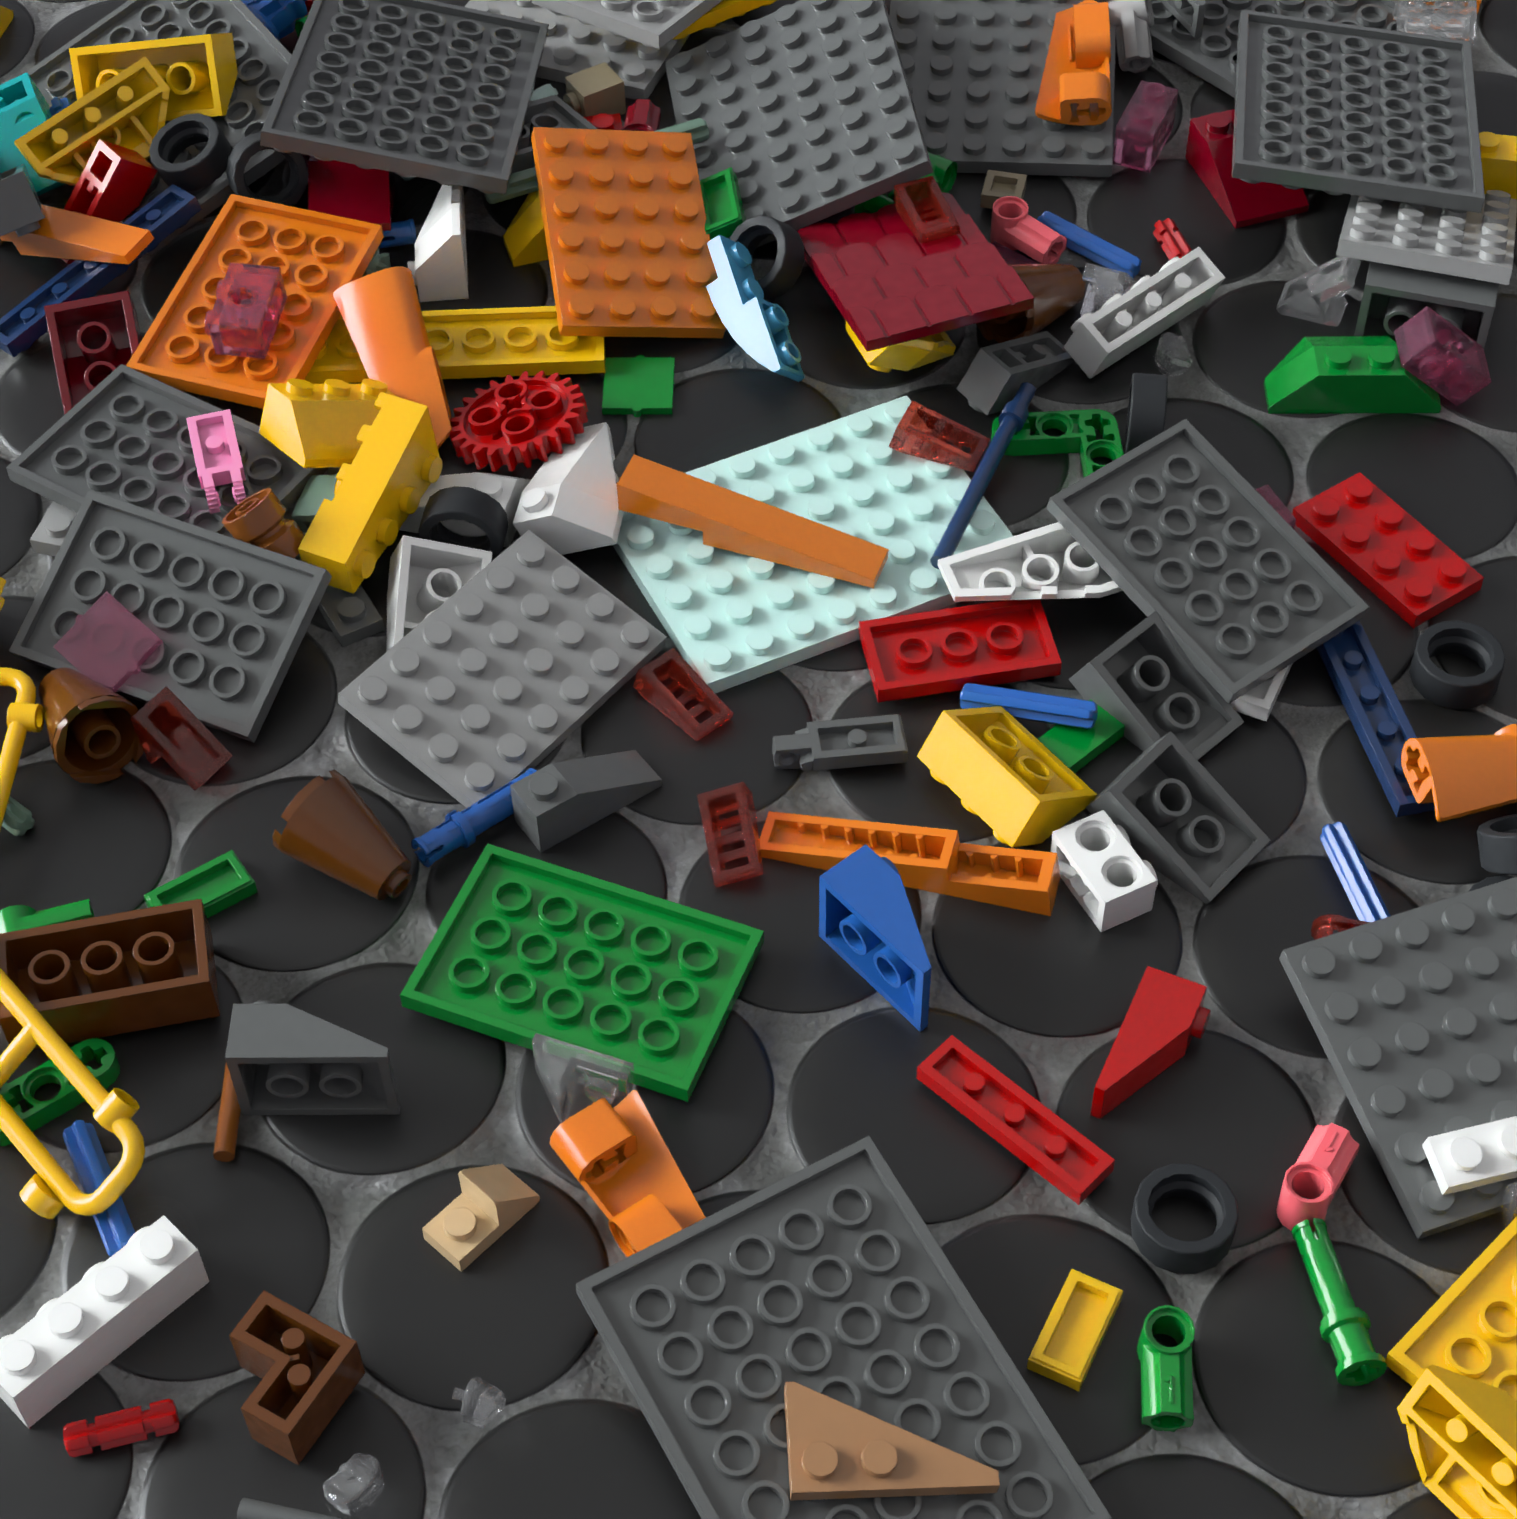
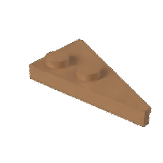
(855, 1455)

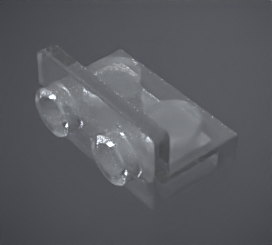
(1438, 18)

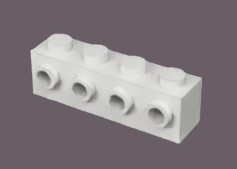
(1143, 311)
(98, 1319)

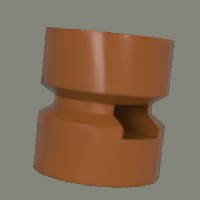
(261, 523)

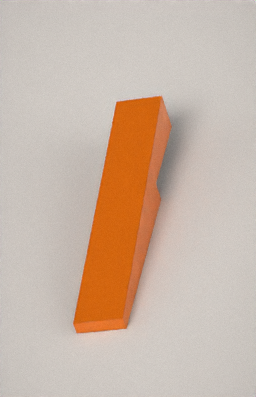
(81, 237)
(746, 524)
(923, 856)

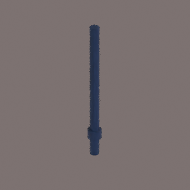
(1011, 421)

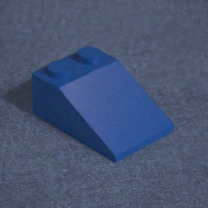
(874, 930)

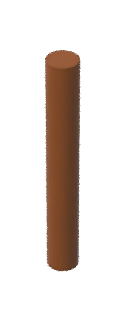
(227, 1121)

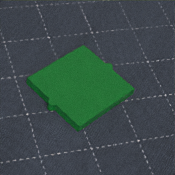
(638, 385)

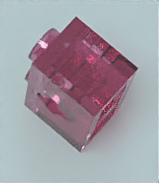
(1145, 126)
(246, 310)
(1442, 356)

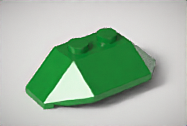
(1346, 377)

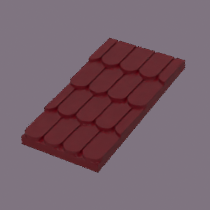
(906, 289)

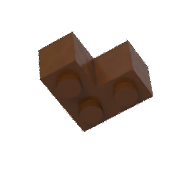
(303, 1373)

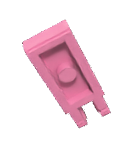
(217, 456)

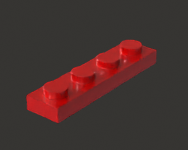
(1015, 1119)

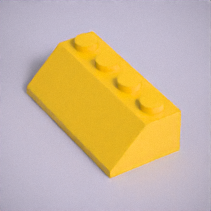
(195, 68)

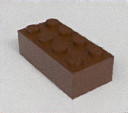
(114, 971)

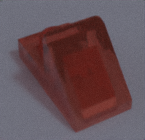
(178, 736)

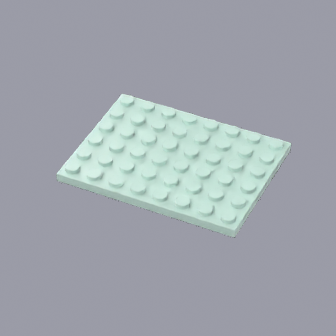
(755, 616)

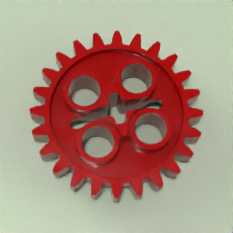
(518, 421)

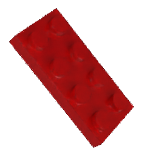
(1387, 549)
(958, 646)

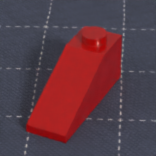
(111, 183)
(1152, 1036)

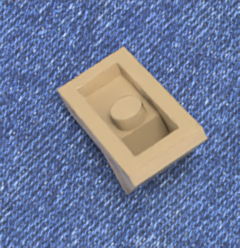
(480, 1215)

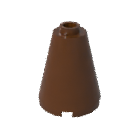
(1055, 292)
(88, 726)
(343, 838)

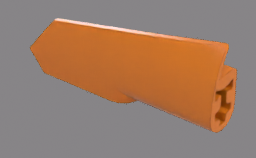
(1077, 67)
(393, 340)
(1462, 772)
(627, 1171)

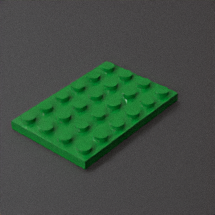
(586, 966)

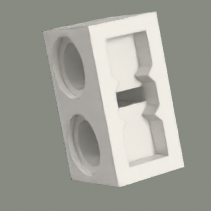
(1104, 870)

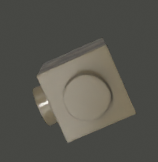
(595, 91)

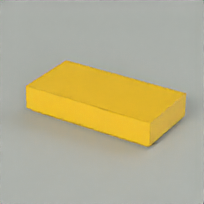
(1075, 1329)

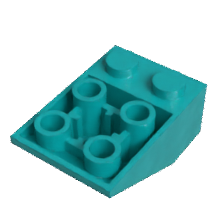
(20, 112)

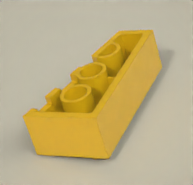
(374, 492)

